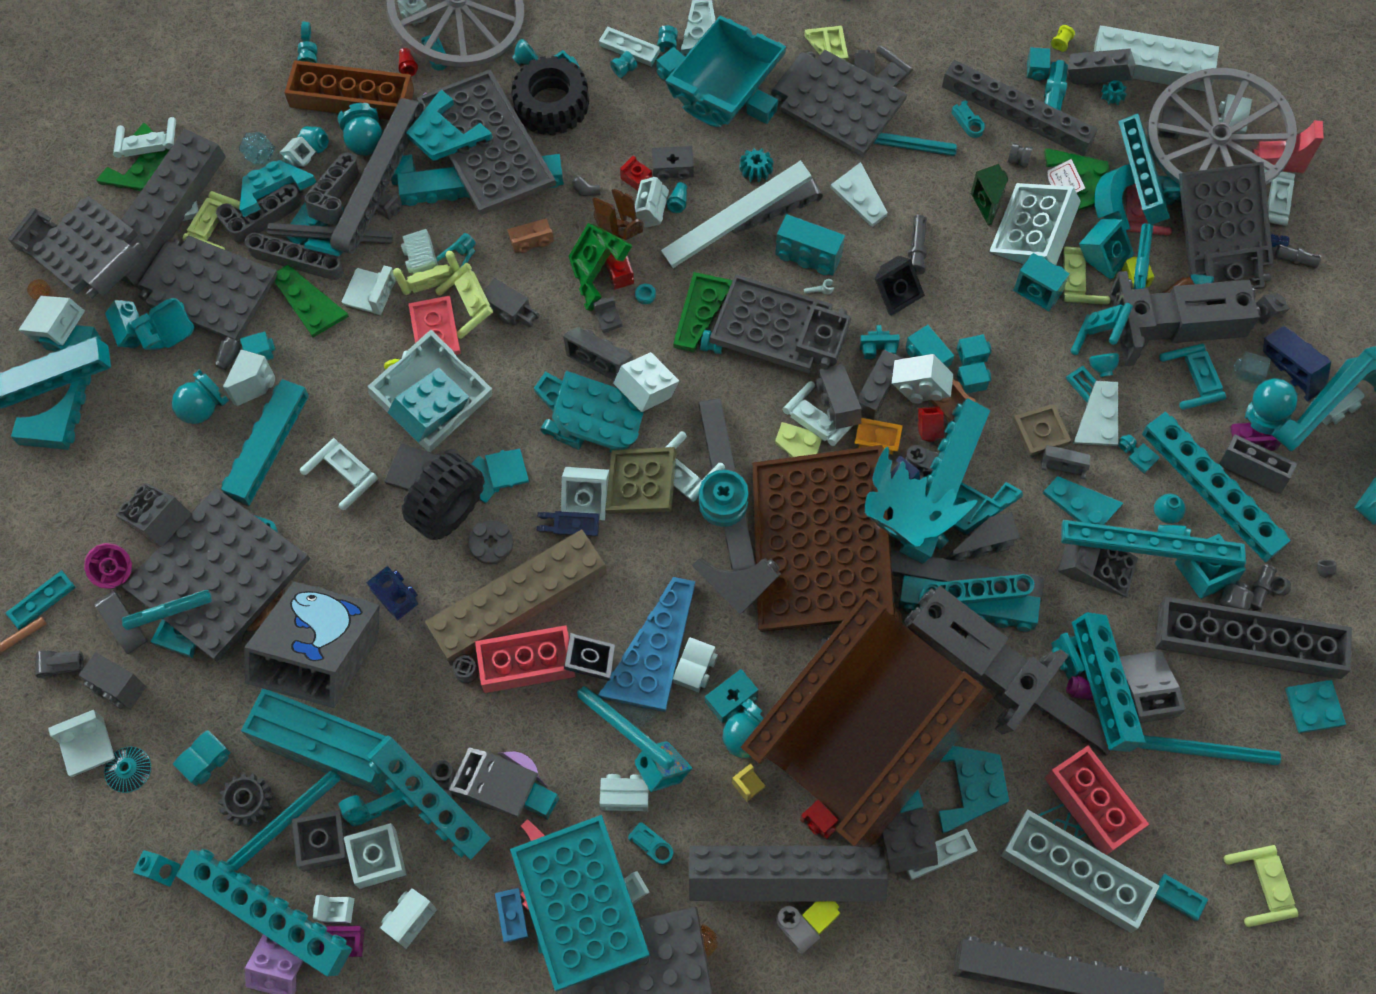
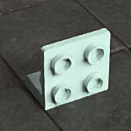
(369, 290)
(83, 742)

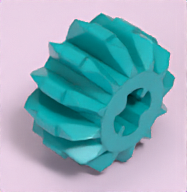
(756, 164)

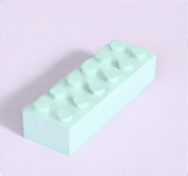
(1159, 57)
(1080, 871)

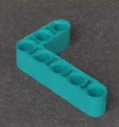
(987, 587)

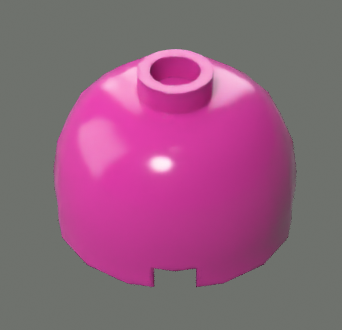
(107, 565)

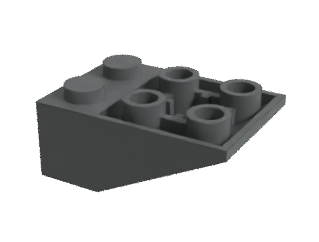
(154, 514)
(995, 533)
(1099, 567)
(1152, 686)
(492, 782)

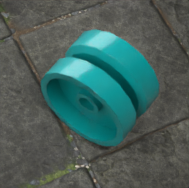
(723, 498)

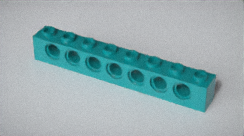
(1216, 497)
(194, 873)

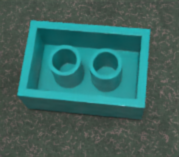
(809, 245)
(428, 404)

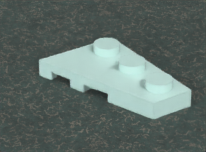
(699, 21)

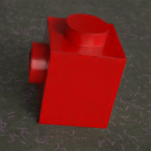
(931, 423)

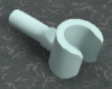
(825, 290)

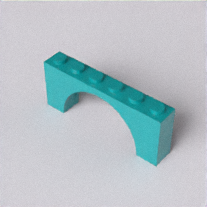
(57, 425)

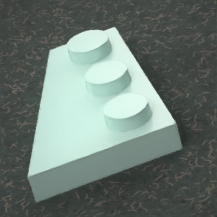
(860, 195)
(1100, 418)

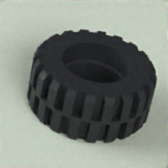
(550, 74)
(443, 496)

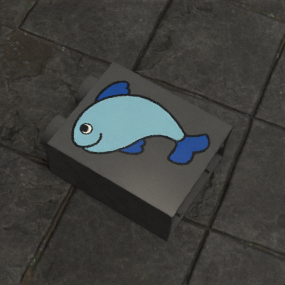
(312, 644)

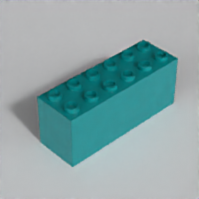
(315, 739)

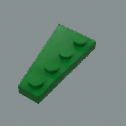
(309, 303)
(700, 308)

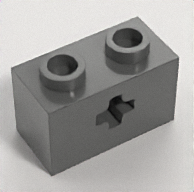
(673, 162)

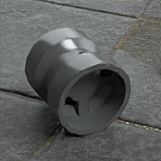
(1019, 155)
(467, 674)

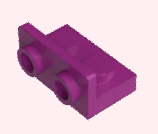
(1247, 432)

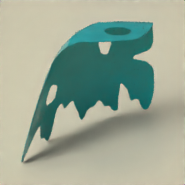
(910, 505)

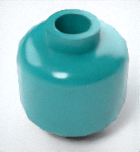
(315, 137)

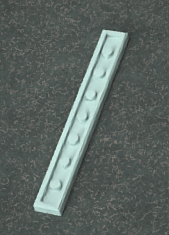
(736, 214)

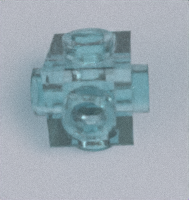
(256, 148)

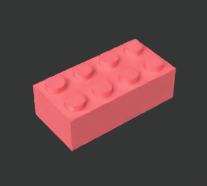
(523, 659)
(1096, 801)

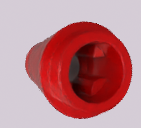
(407, 62)

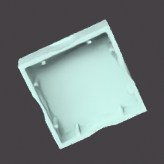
(417, 363)

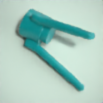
(463, 245)

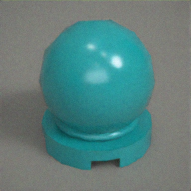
(360, 128)
(196, 400)
(1271, 405)
(740, 727)

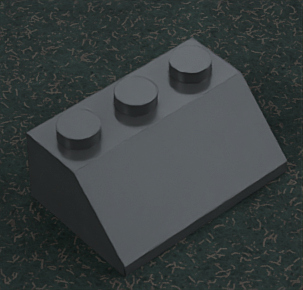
(595, 352)

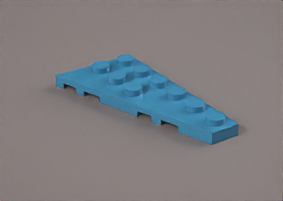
(651, 659)

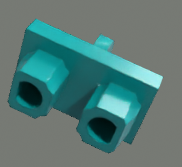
(877, 341)
(1073, 663)

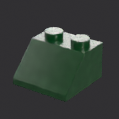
(989, 190)

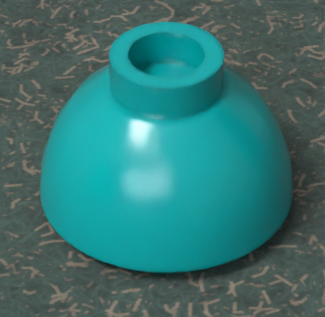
(524, 53)
(1104, 363)
(1169, 508)

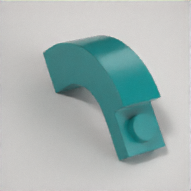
(1110, 192)

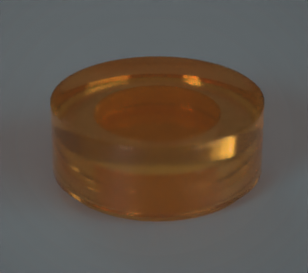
(38, 288)

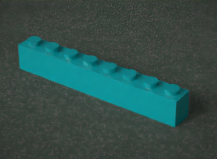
(445, 183)
(950, 465)

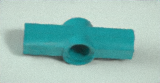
(1056, 84)

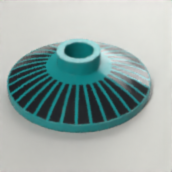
(134, 776)

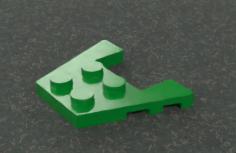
(1088, 168)
(139, 172)
(589, 256)

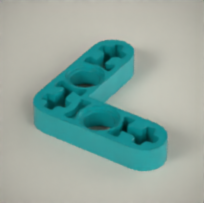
(358, 812)

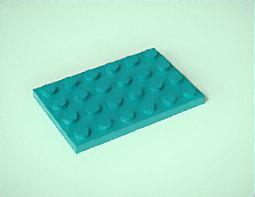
(579, 903)

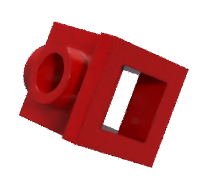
(633, 172)
(820, 820)

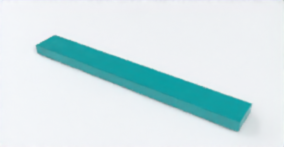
(1153, 543)

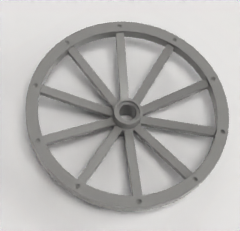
(456, 8)
(1221, 129)

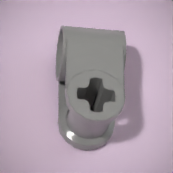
(799, 932)

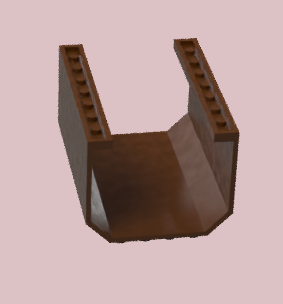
(868, 720)

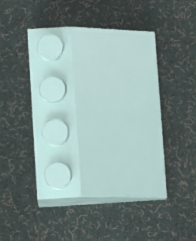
(1036, 222)

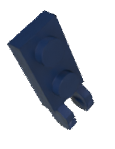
(570, 523)

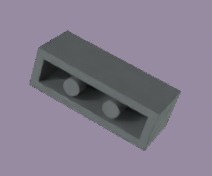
(1101, 66)
(877, 385)
(839, 396)
(1258, 464)

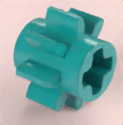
(1114, 92)

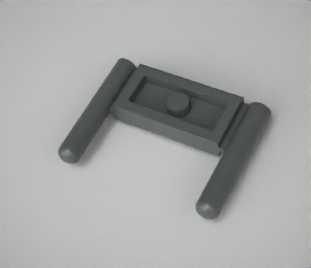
(895, 71)

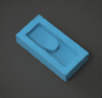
(511, 915)

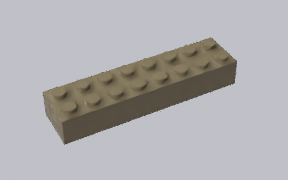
(516, 596)

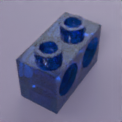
(389, 595)

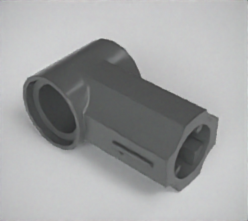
(54, 663)

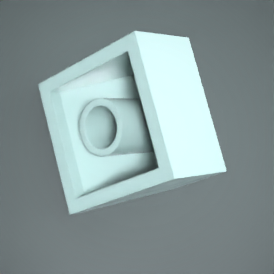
(248, 378)
(584, 490)
(408, 917)

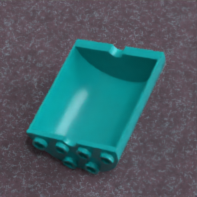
(723, 71)

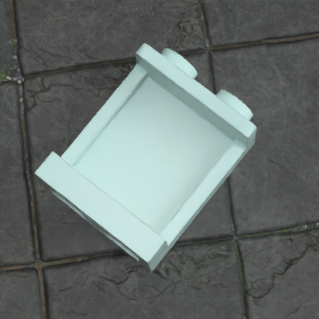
(52, 318)

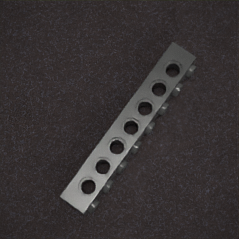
(1019, 108)

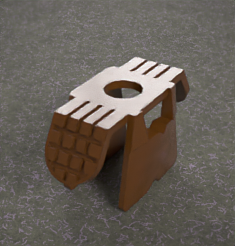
(606, 216)

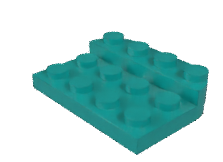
(596, 413)

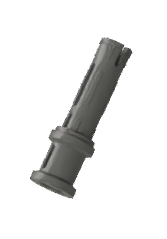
(917, 252)

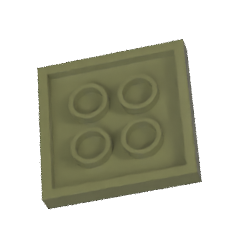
(641, 480)

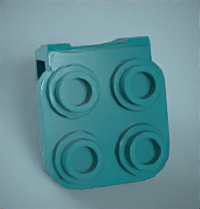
(163, 326)

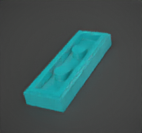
(40, 600)

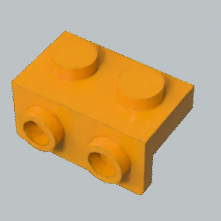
(878, 433)

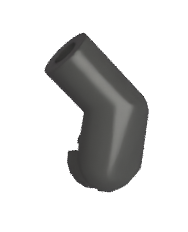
(584, 188)

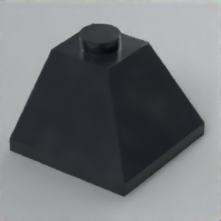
(898, 284)
(589, 657)

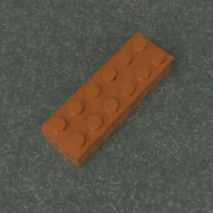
(336, 87)

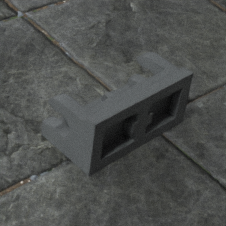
(31, 230)
(1065, 460)

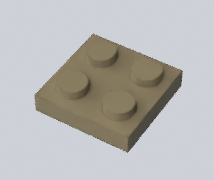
(1041, 428)

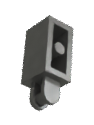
(509, 304)

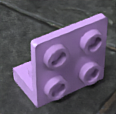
(272, 968)

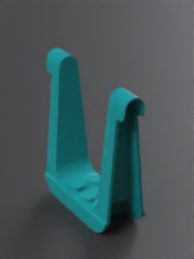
(1340, 385)

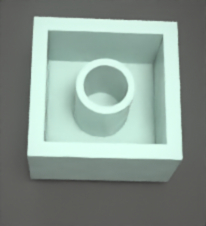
(922, 378)
(646, 382)
(375, 856)

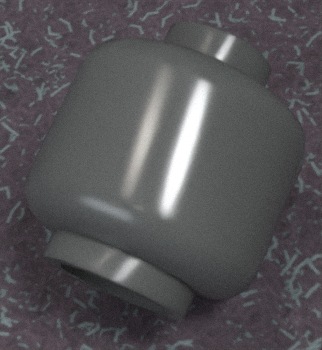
(1237, 596)

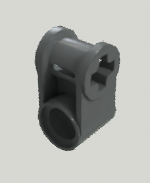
(924, 459)
(444, 782)

